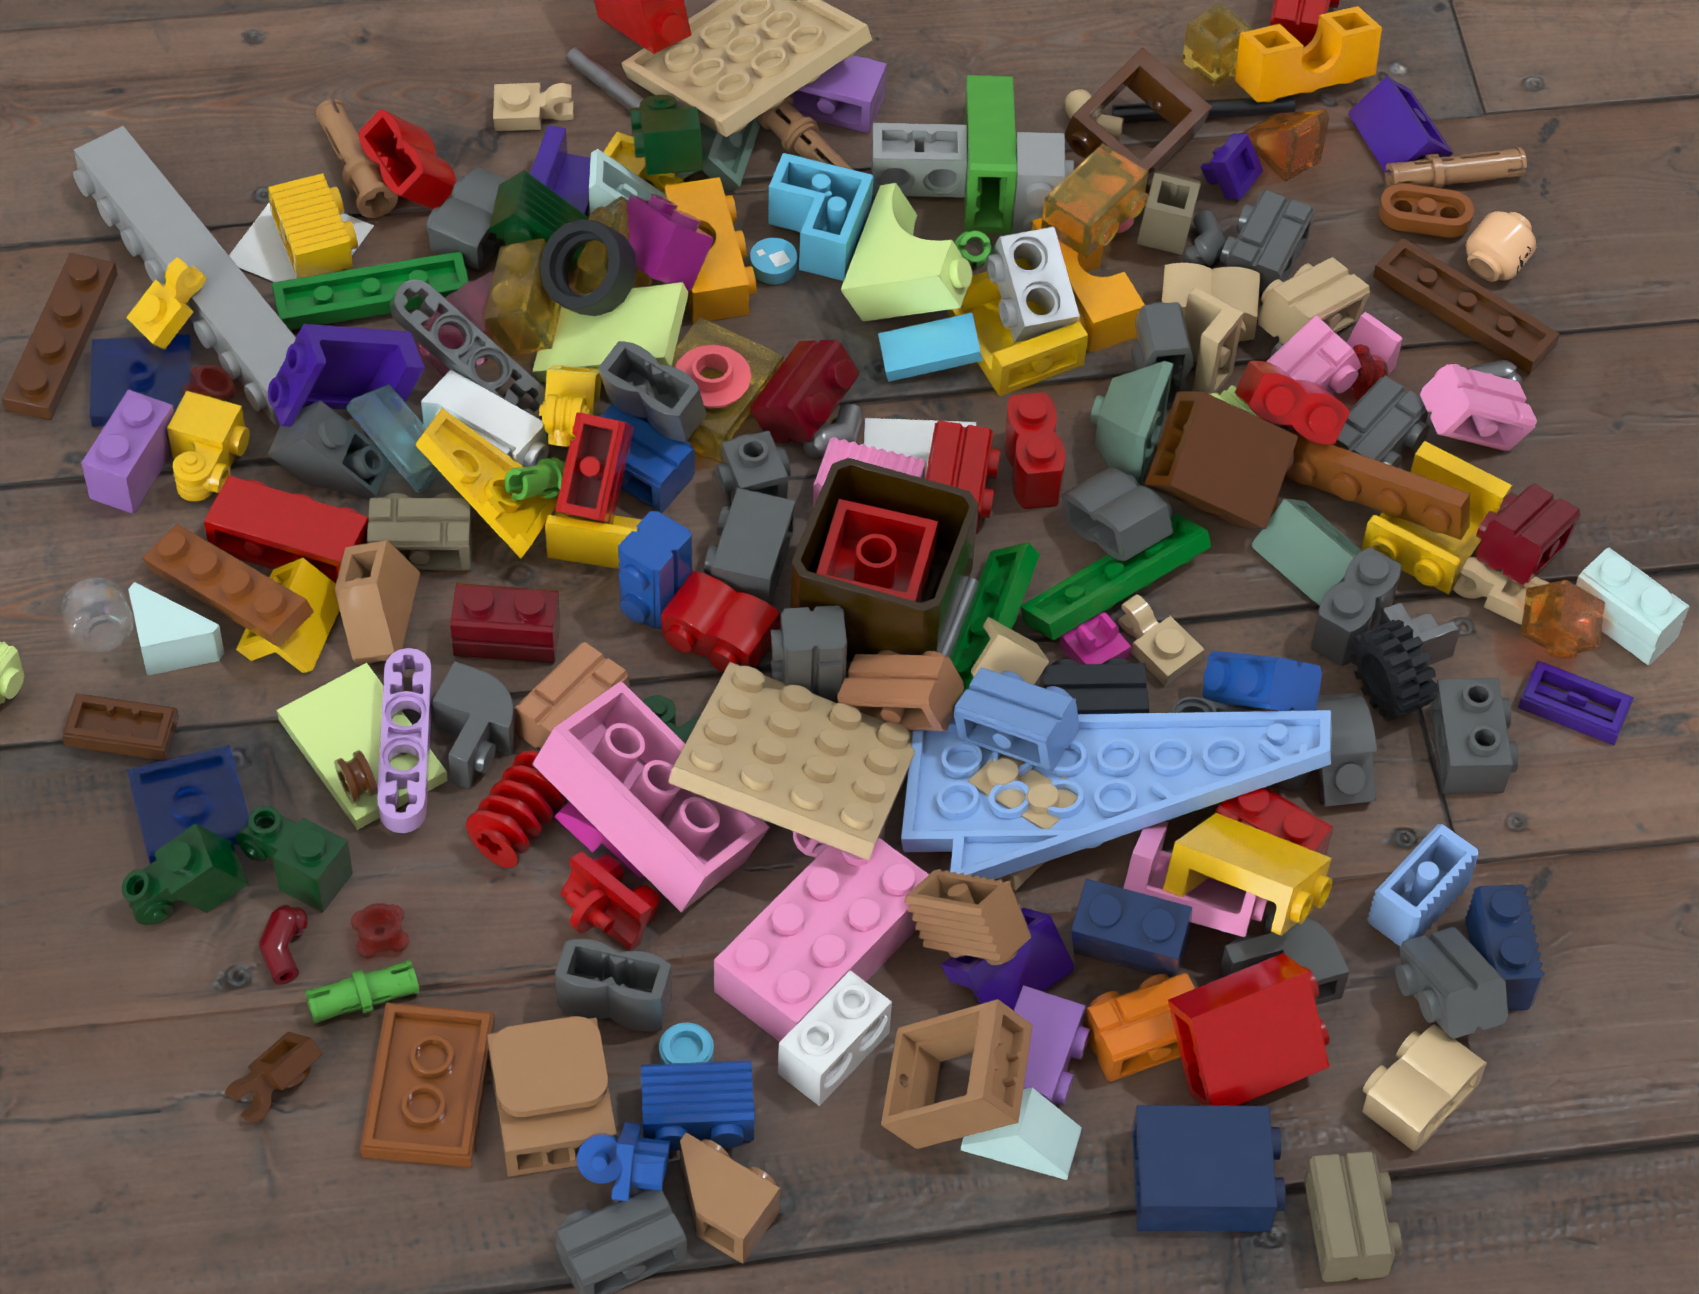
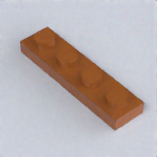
(1381, 487)
(228, 585)

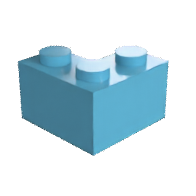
(825, 206)

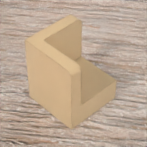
(1010, 652)

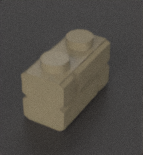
(425, 530)
(1351, 1216)

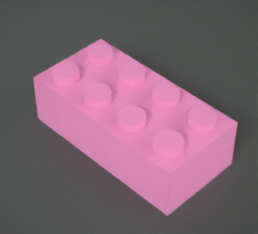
(616, 771)
(821, 926)

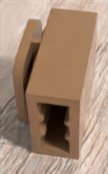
(549, 1091)

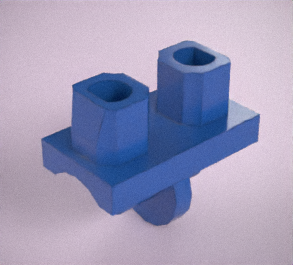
(629, 1160)

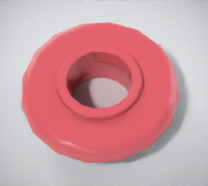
(722, 390)

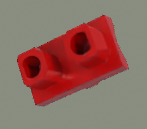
(604, 902)

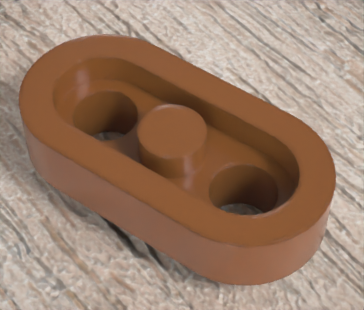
(1426, 210)

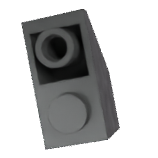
(329, 453)

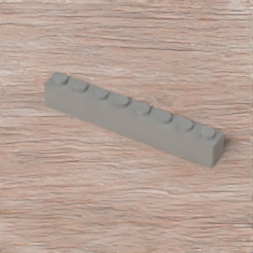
(162, 227)

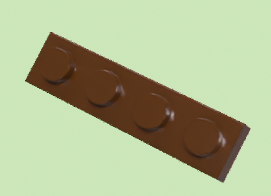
(1466, 305)
(60, 336)

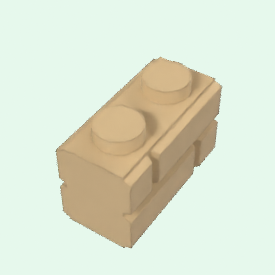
(1314, 290)

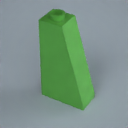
(990, 154)

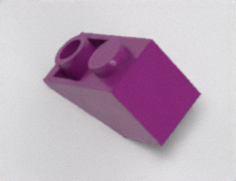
(666, 240)

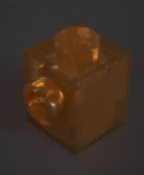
(1562, 619)

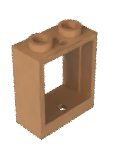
(996, 1078)

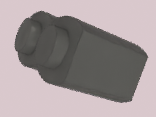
(465, 219)
(1161, 338)
(652, 391)
(1117, 513)
(1355, 604)
(602, 984)

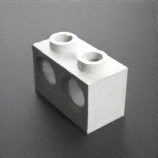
(834, 1038)

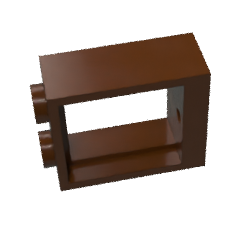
(1158, 89)

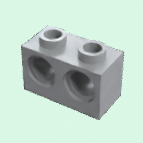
(920, 158)
(1045, 284)

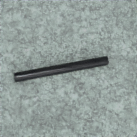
(1220, 108)

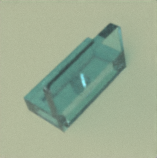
(395, 433)

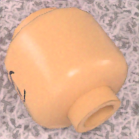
(1500, 246)

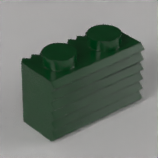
(530, 212)

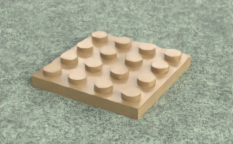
(748, 57)
(796, 760)

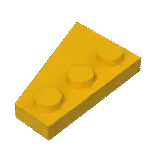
(478, 474)

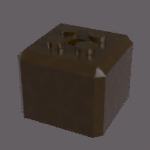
(875, 618)

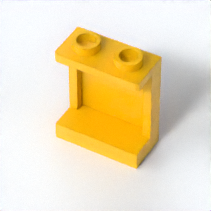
(1022, 363)
(1432, 556)
(1254, 863)

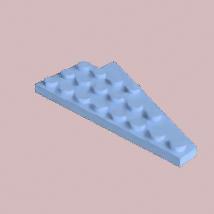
(1122, 769)

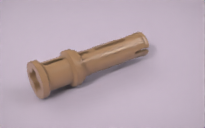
(800, 135)
(359, 171)

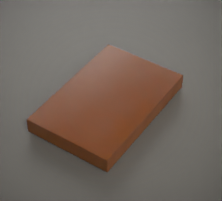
(427, 1085)

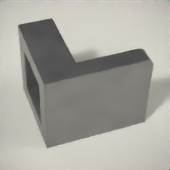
(1437, 640)

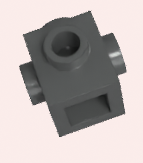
(753, 465)

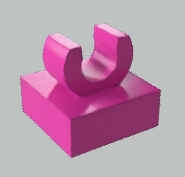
(1095, 641)

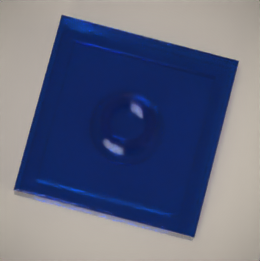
(137, 367)
(186, 792)

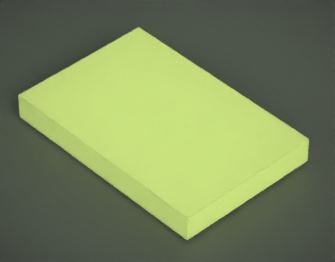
(647, 318)
(347, 719)

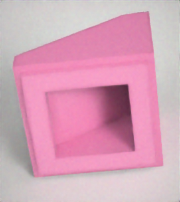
(1379, 339)

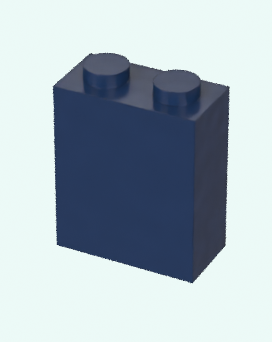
(1131, 929)
(1206, 1168)

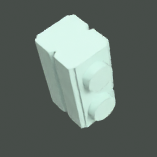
(1636, 609)

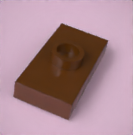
(120, 726)

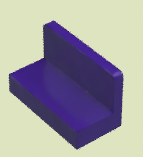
(1396, 125)
(562, 172)
(1036, 965)

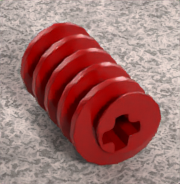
(513, 812)

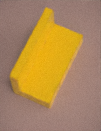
(586, 539)
(307, 642)

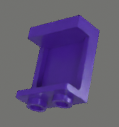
(342, 365)

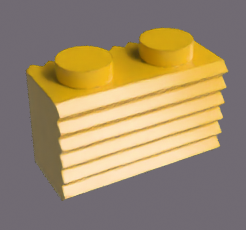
(312, 225)

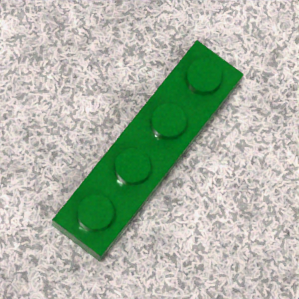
(363, 290)
(1111, 580)
(997, 597)

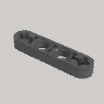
(474, 347)

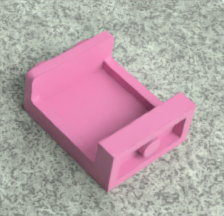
(1212, 901)

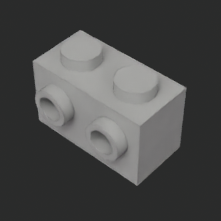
(1039, 171)

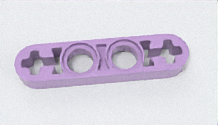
(405, 739)

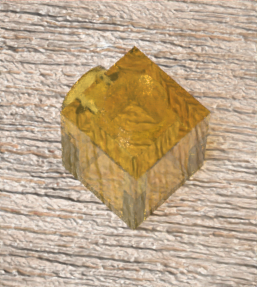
(1214, 43)

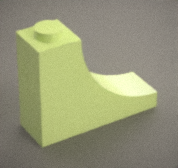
(900, 272)

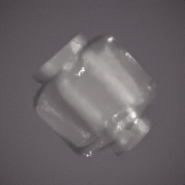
(97, 615)

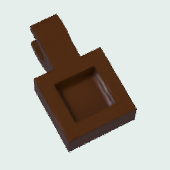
(277, 1068)

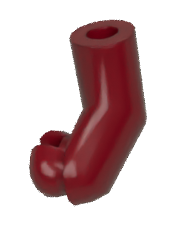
(275, 940)

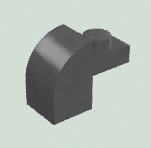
(481, 716)
(1352, 743)
(1304, 943)

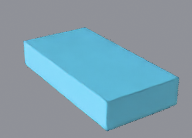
(930, 347)

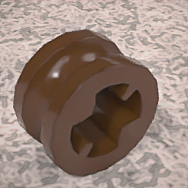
(356, 776)

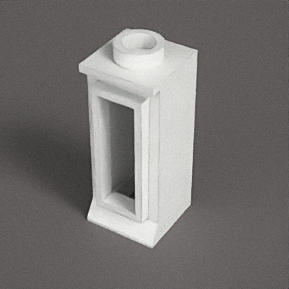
(490, 416)

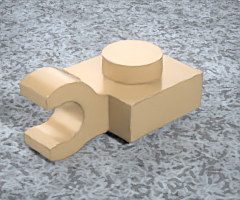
(523, 105)
(1502, 593)
(1161, 646)

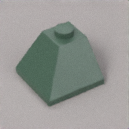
(1132, 418)

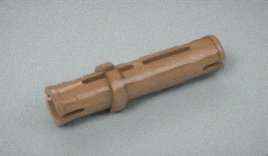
(1466, 168)

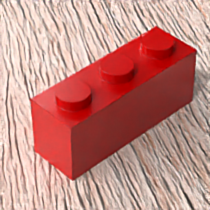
(282, 527)

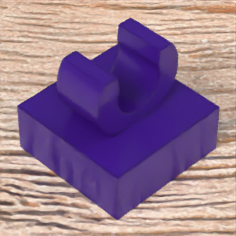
(1234, 166)

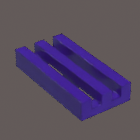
(1572, 708)

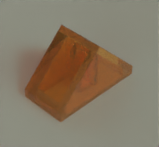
(1290, 141)

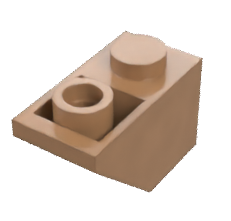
(375, 599)
(726, 1200)

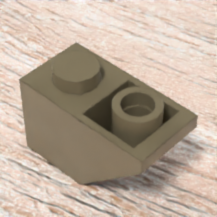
(1168, 212)

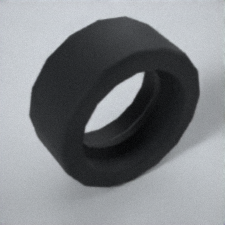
(556, 261)

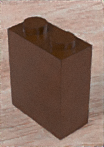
(1222, 460)

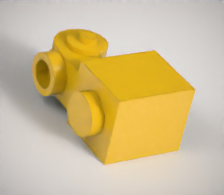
(566, 393)
(205, 442)

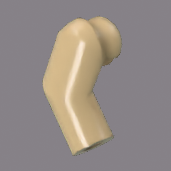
(1078, 98)

